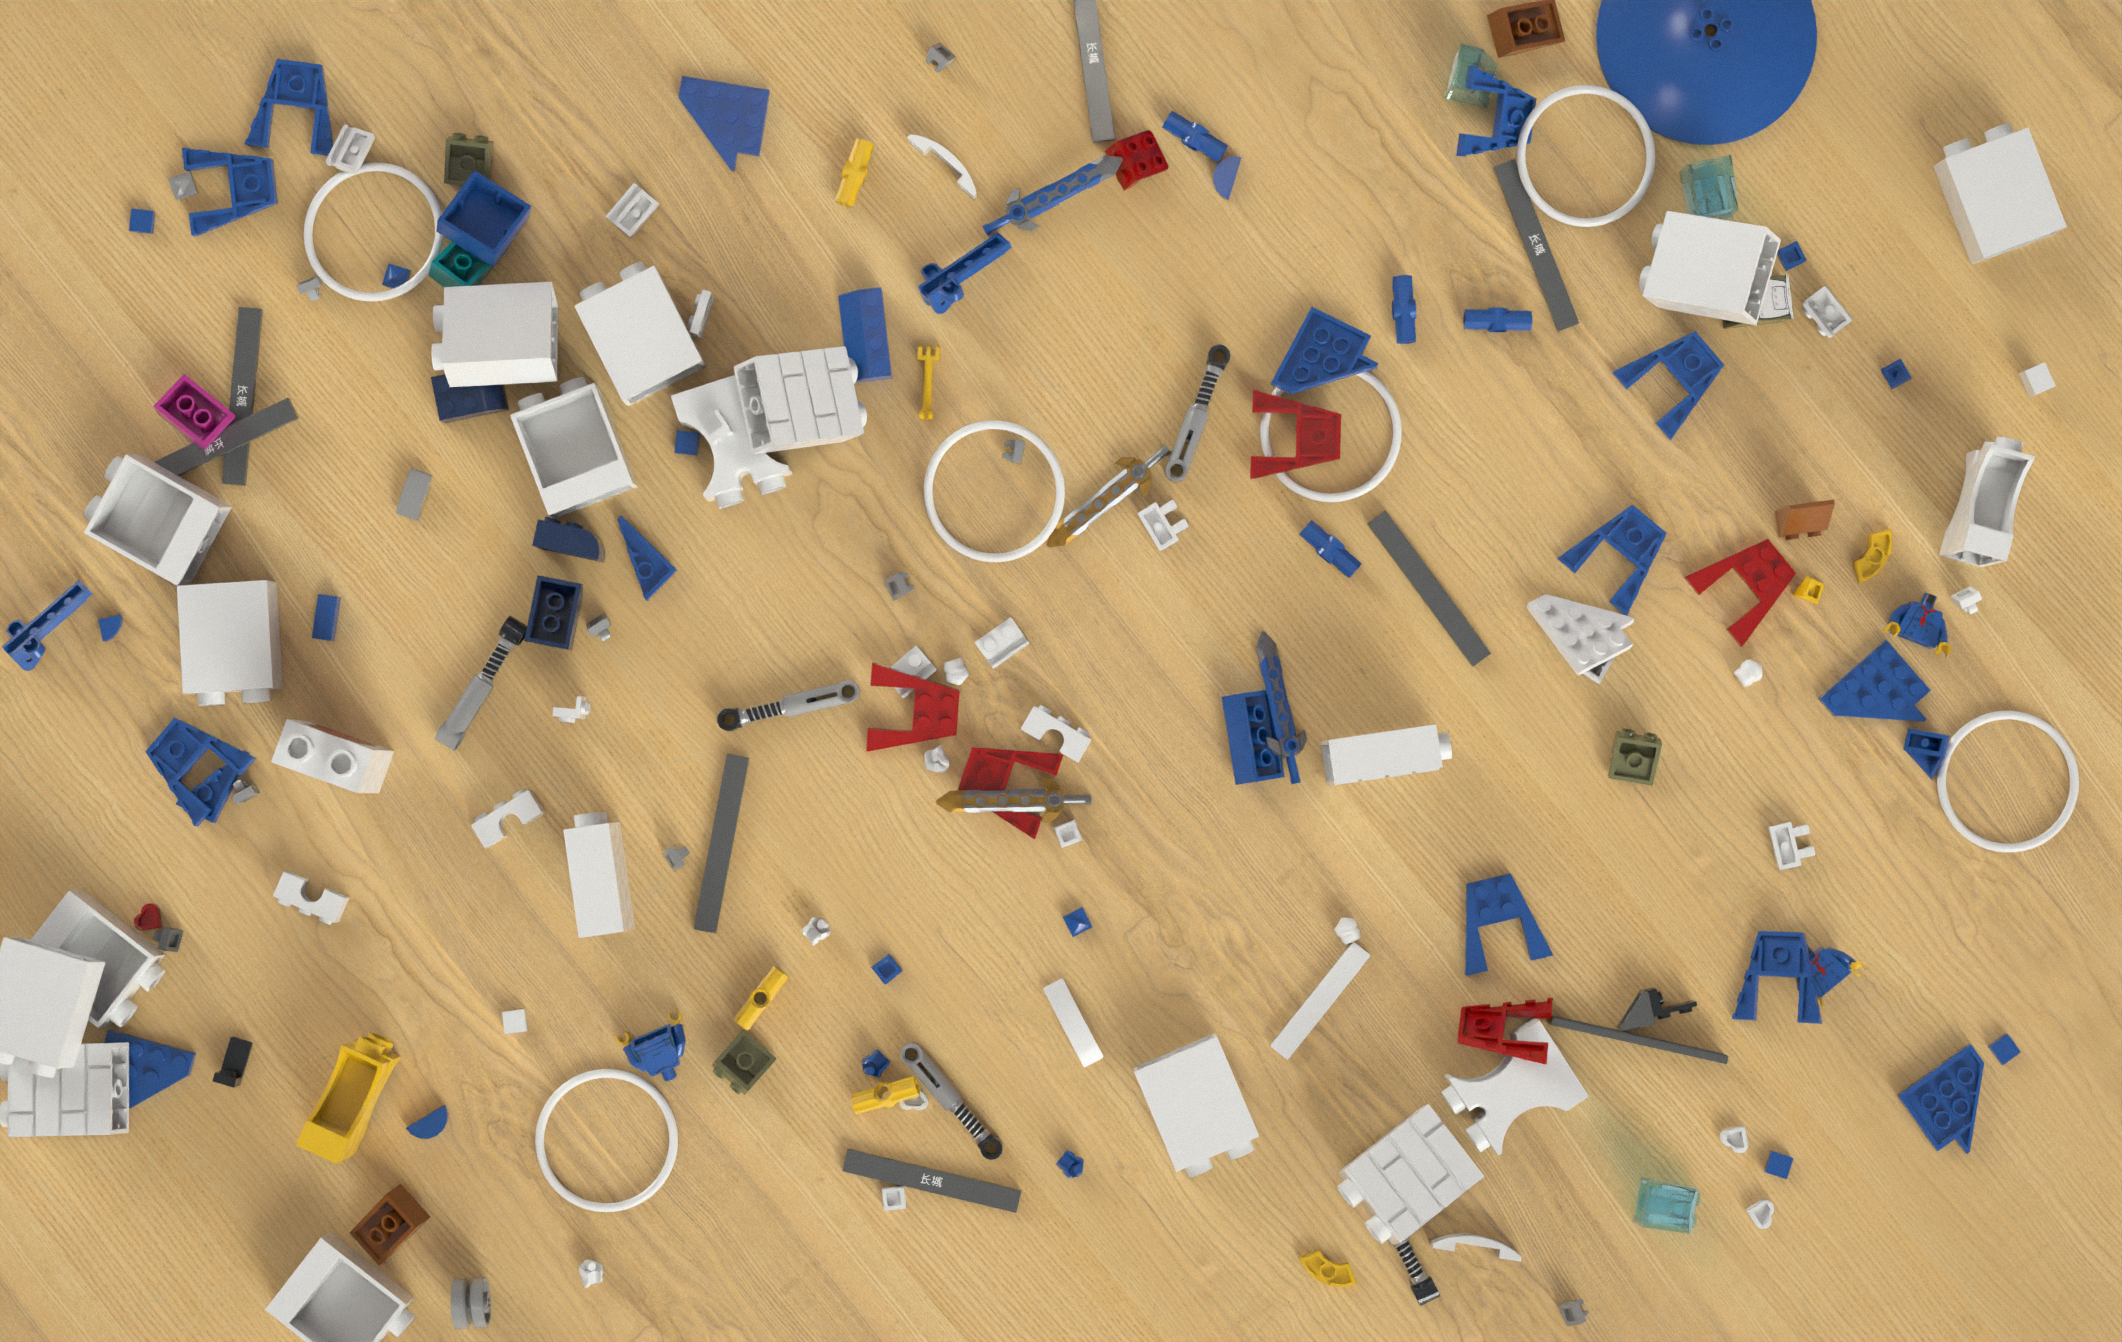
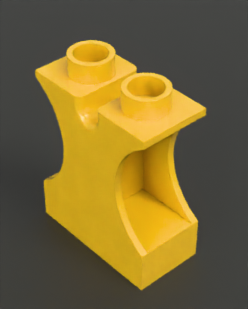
(349, 1098)

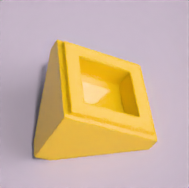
(1809, 590)

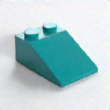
(458, 268)

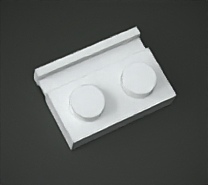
(350, 149)
(632, 210)
(698, 321)
(1002, 643)
(913, 664)

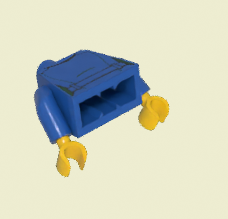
(657, 1050)

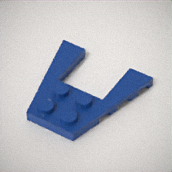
(296, 86)
(1510, 115)
(250, 184)
(1692, 366)
(1634, 538)
(178, 751)
(1494, 902)
(1780, 956)

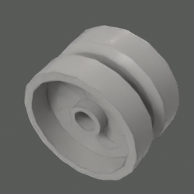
(470, 1303)

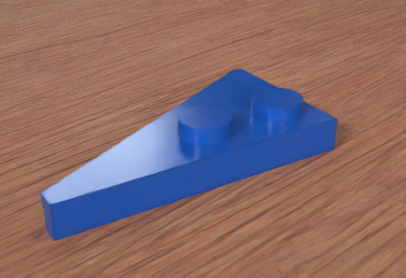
(650, 566)
(216, 790)

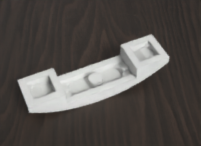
(924, 145)
(1073, 1022)
(1449, 1241)

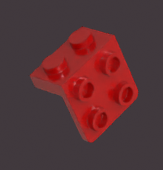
(1140, 158)

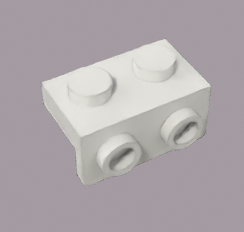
(1826, 311)
(569, 715)

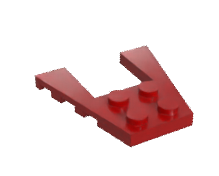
(1316, 435)
(1762, 571)
(933, 714)
(990, 771)
(1485, 1028)

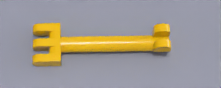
(928, 358)

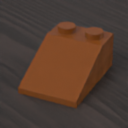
(1525, 27)
(1804, 519)
(389, 1224)

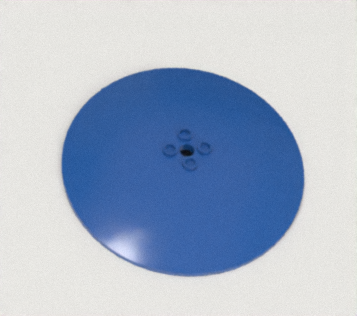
(1701, 84)

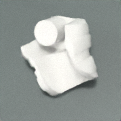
(955, 671)
(1749, 672)
(936, 760)
(816, 930)
(1347, 930)
(590, 1272)

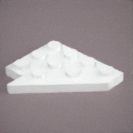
(1581, 632)

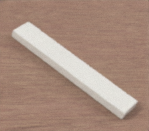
(1320, 1000)

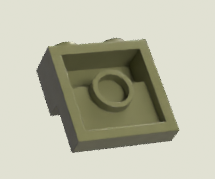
(465, 156)
(1635, 757)
(743, 1062)

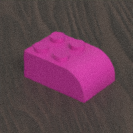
(193, 412)

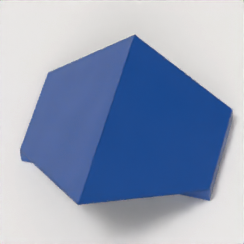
(1926, 749)

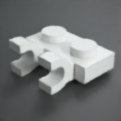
(1158, 526)
(1785, 845)

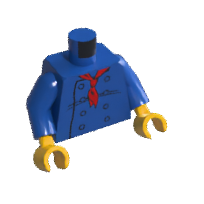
(1920, 624)
(1830, 968)

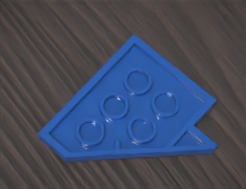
(1322, 354)
(152, 1065)

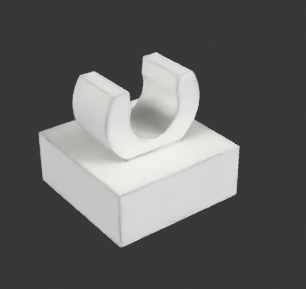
(1966, 599)

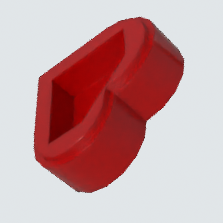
(149, 918)

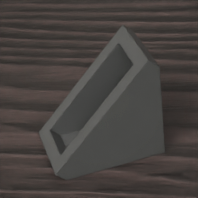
(1639, 1013)

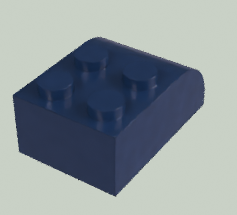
(467, 401)
(568, 539)
(554, 613)

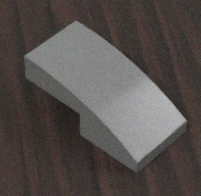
(414, 493)

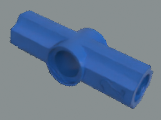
(1194, 136)
(1404, 309)
(1497, 320)
(1330, 549)

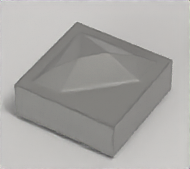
(183, 185)

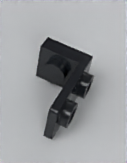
(1657, 1000)
(234, 1062)

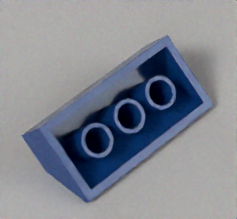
(866, 333)
(1247, 728)

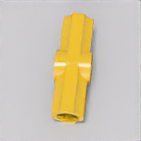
(854, 172)
(752, 1009)
(872, 1098)

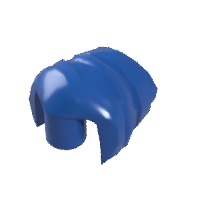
(875, 1064)
(1070, 1164)

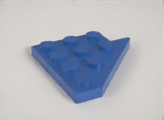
(727, 115)
(1878, 689)
(1947, 1099)

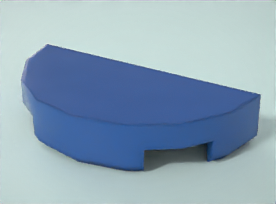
(1225, 176)
(430, 1125)

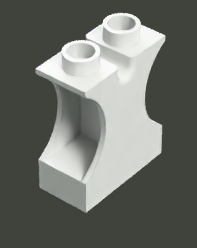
(733, 454)
(1985, 512)
(1513, 1089)

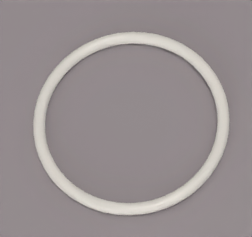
(1650, 155)
(308, 233)
(1059, 482)
(1373, 482)
(2073, 790)
(672, 1151)

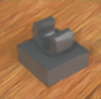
(168, 939)

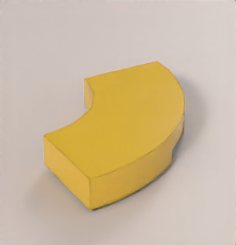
(1875, 557)
(1326, 1271)

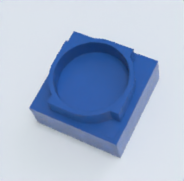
(483, 218)

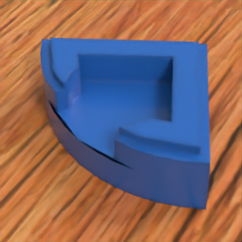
(110, 626)

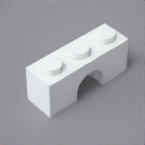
(1040, 721)
(489, 826)
(292, 891)

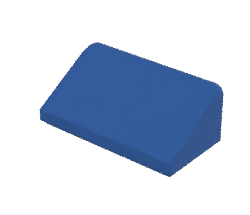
(326, 617)

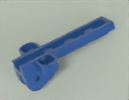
(957, 272)
(42, 625)

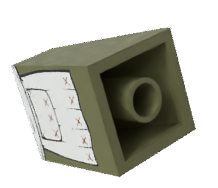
(1776, 305)

